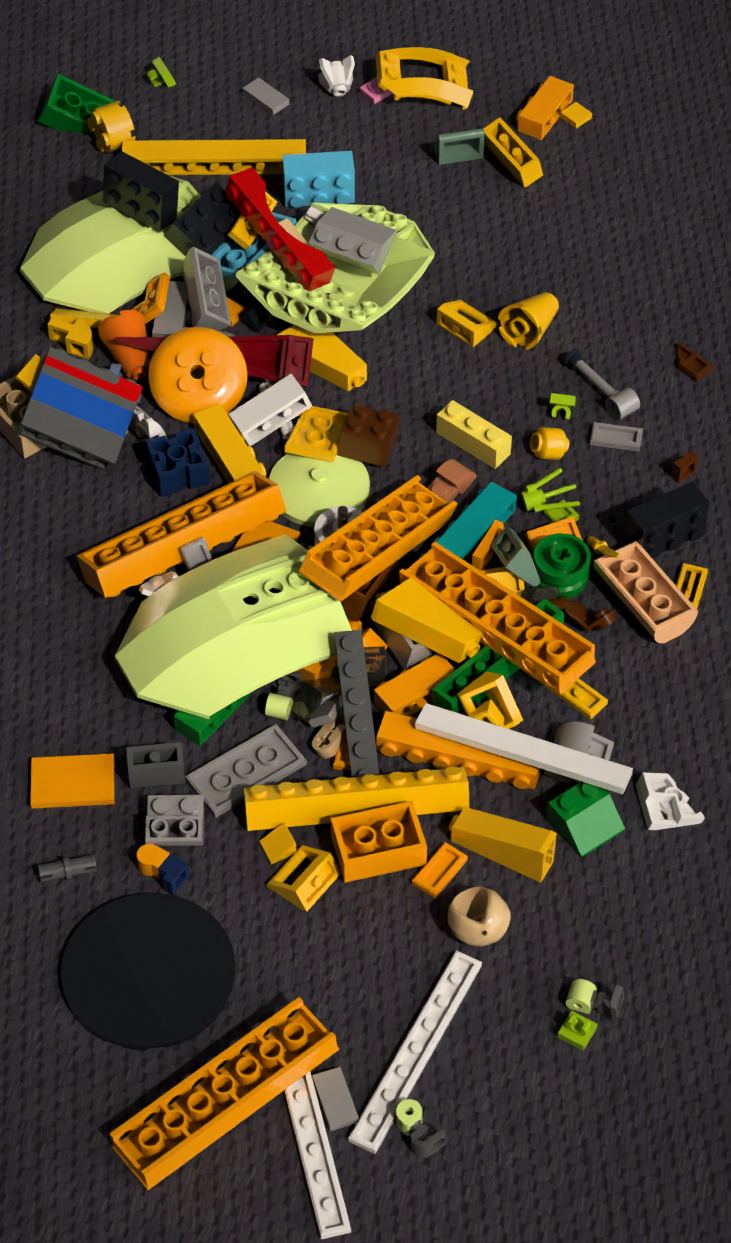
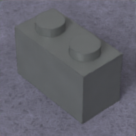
(155, 765)

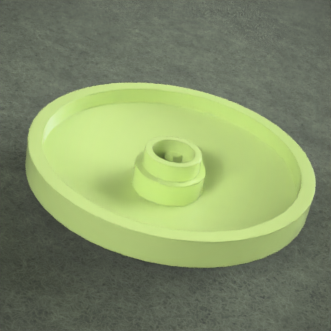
(316, 485)

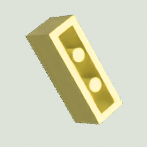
(473, 434)

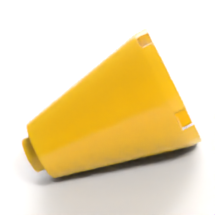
(528, 319)

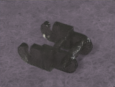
(539, 593)

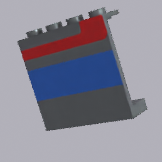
(80, 409)

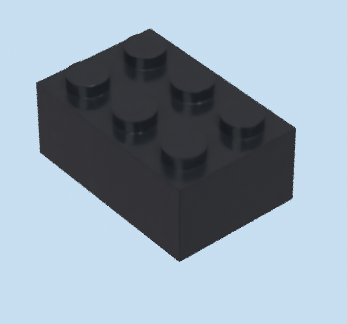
(140, 191)
(205, 222)
(667, 520)

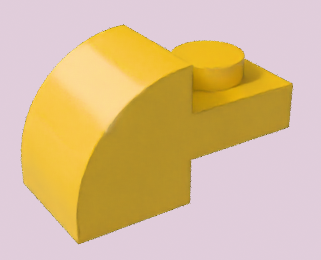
(75, 336)

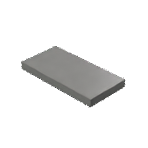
(254, 762)

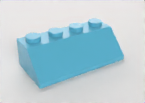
(235, 257)

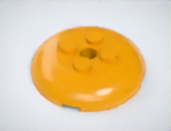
(184, 352)

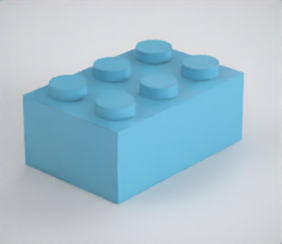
(318, 178)

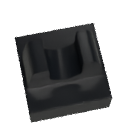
(256, 316)

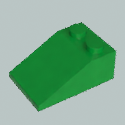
(70, 105)

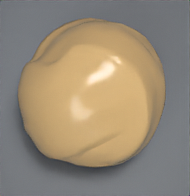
(478, 916)

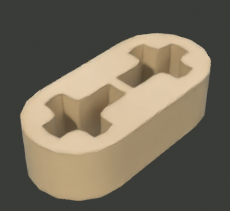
(330, 737)

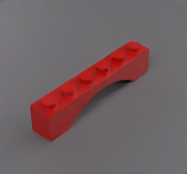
(306, 263)

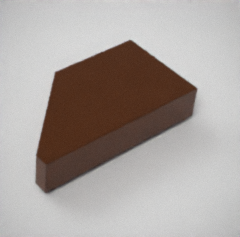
(692, 363)

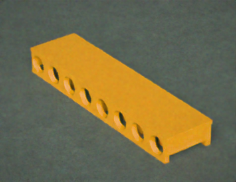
(376, 539)
(505, 619)
(224, 1095)

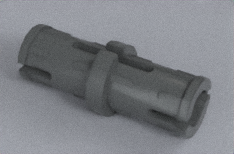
(67, 868)

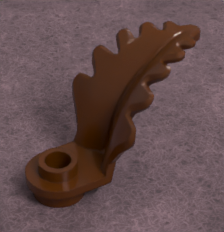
(578, 614)

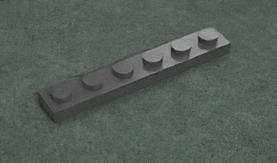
(356, 703)

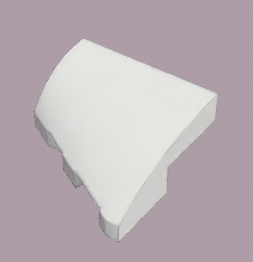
(143, 425)
(659, 793)

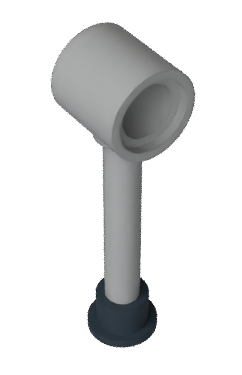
(618, 403)

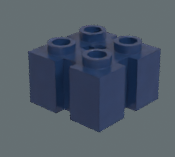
(178, 462)

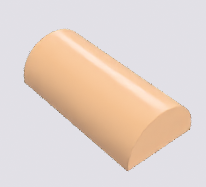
(647, 592)

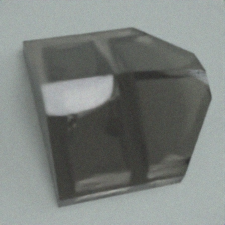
(314, 695)

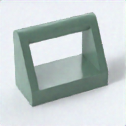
(459, 146)
(515, 556)

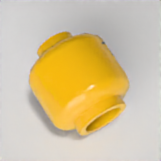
(549, 443)

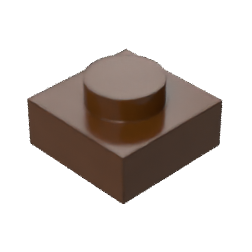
(685, 466)

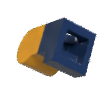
(162, 865)

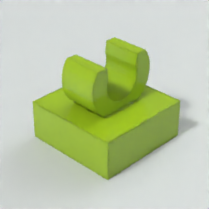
(160, 74)
(562, 402)
(577, 1030)

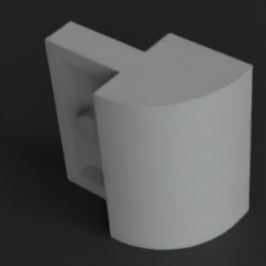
(581, 738)
(175, 820)

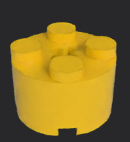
(111, 126)

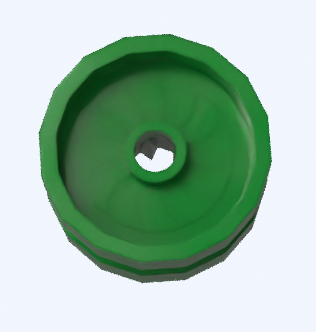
(562, 562)

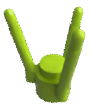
(534, 498)

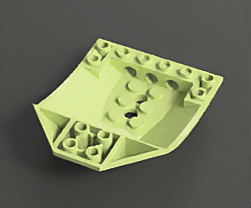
(100, 256)
(355, 294)
(205, 647)

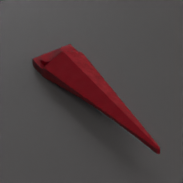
(266, 357)

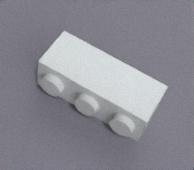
(270, 409)

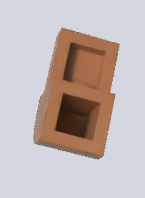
(451, 480)

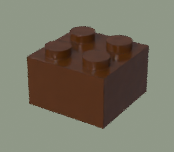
(368, 435)

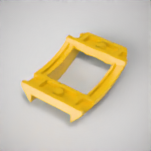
(451, 89)

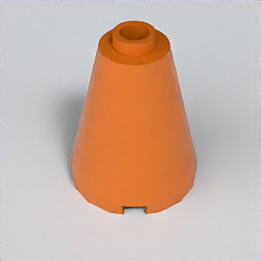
(129, 324)

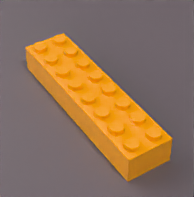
(155, 544)

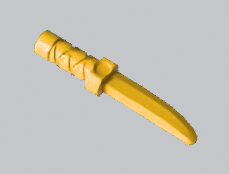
(601, 547)

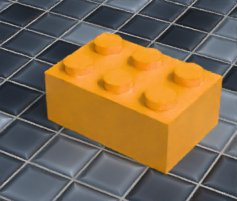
(378, 841)

